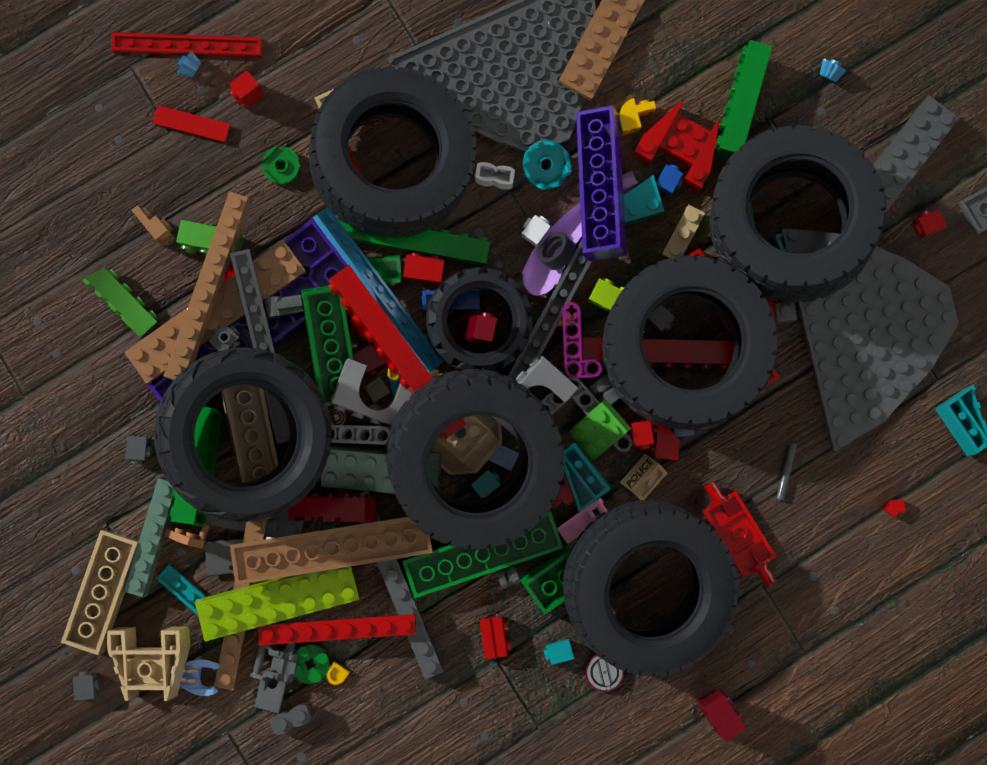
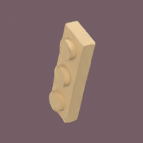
(683, 233)

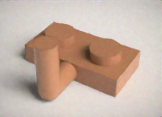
(188, 538)

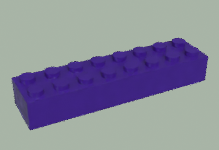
(601, 184)

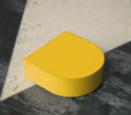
(337, 674)

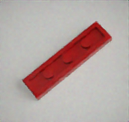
(191, 124)

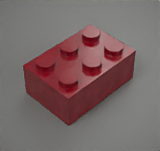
(721, 715)

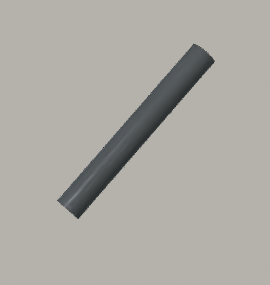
(786, 472)

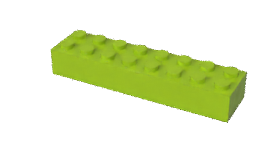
(274, 601)

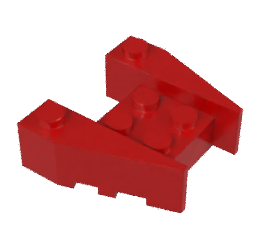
(682, 141)

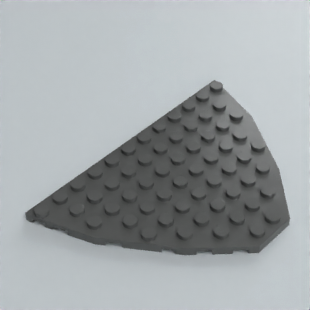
(510, 69)
(871, 336)

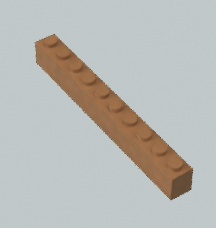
(208, 284)

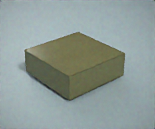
(377, 390)

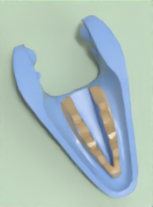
(191, 677)

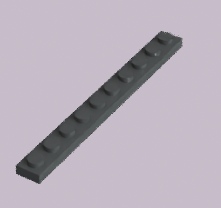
(258, 331)

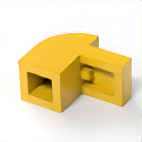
(630, 115)

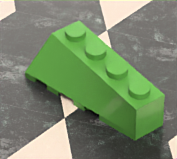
(123, 302)

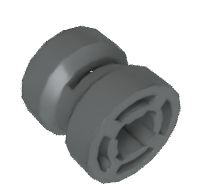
(512, 575)

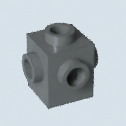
(221, 334)

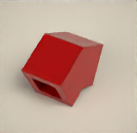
(894, 507)

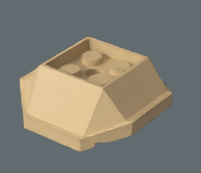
(473, 450)

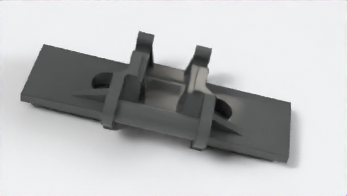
(281, 669)

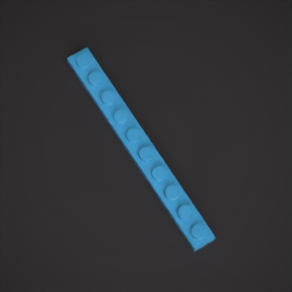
(377, 287)

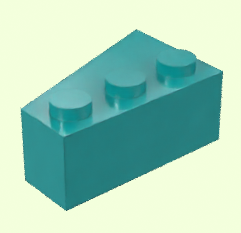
(643, 202)
(965, 420)
(584, 478)

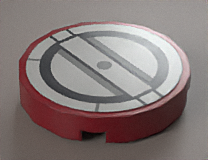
(603, 675)

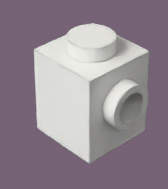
(535, 229)

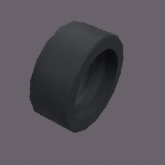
(562, 257)

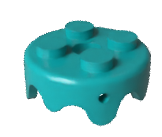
(558, 169)

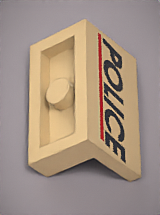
(643, 477)

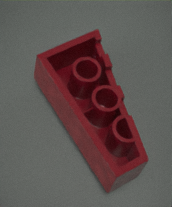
(477, 331)
(334, 508)

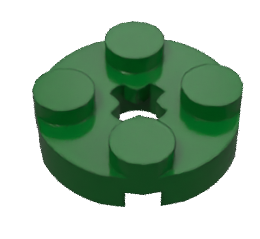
(281, 155)
(319, 658)

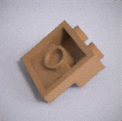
(157, 228)

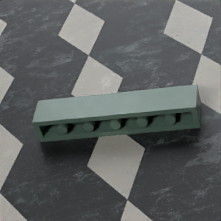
(151, 540)

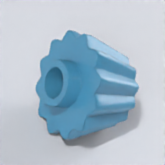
(188, 65)
(831, 70)

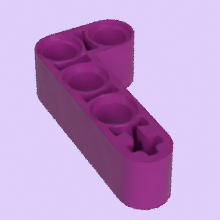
(575, 339)

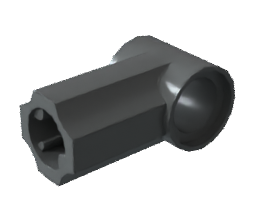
(278, 307)

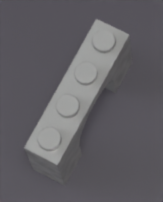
(545, 374)
(347, 396)

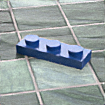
(465, 301)

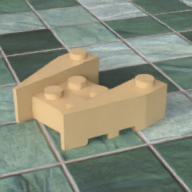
(149, 667)

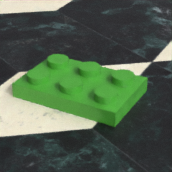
(599, 430)

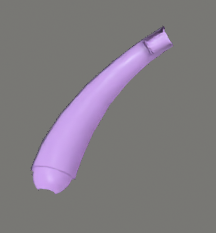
(537, 276)

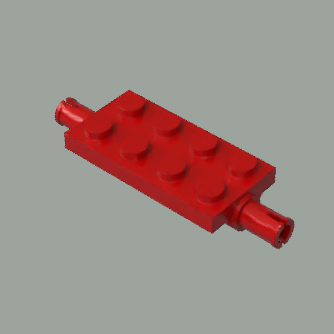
(739, 533)

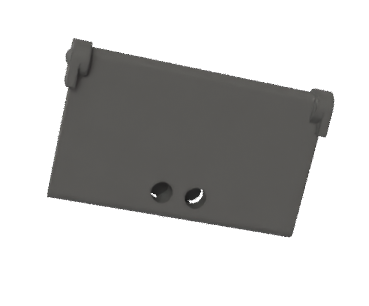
(219, 556)

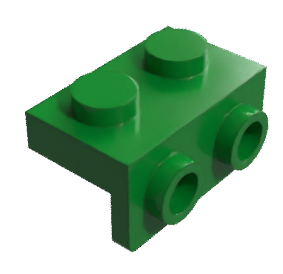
(388, 268)

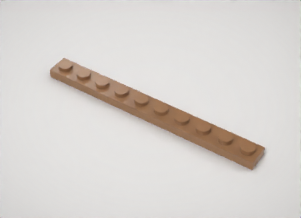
(233, 643)

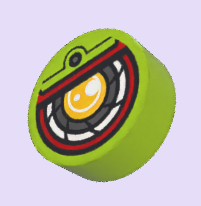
(337, 417)

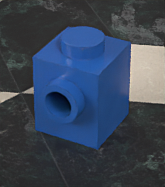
(669, 180)

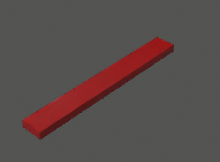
(183, 44)

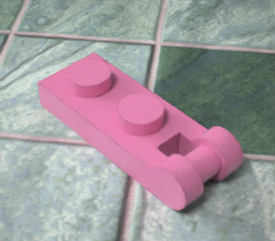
(574, 526)

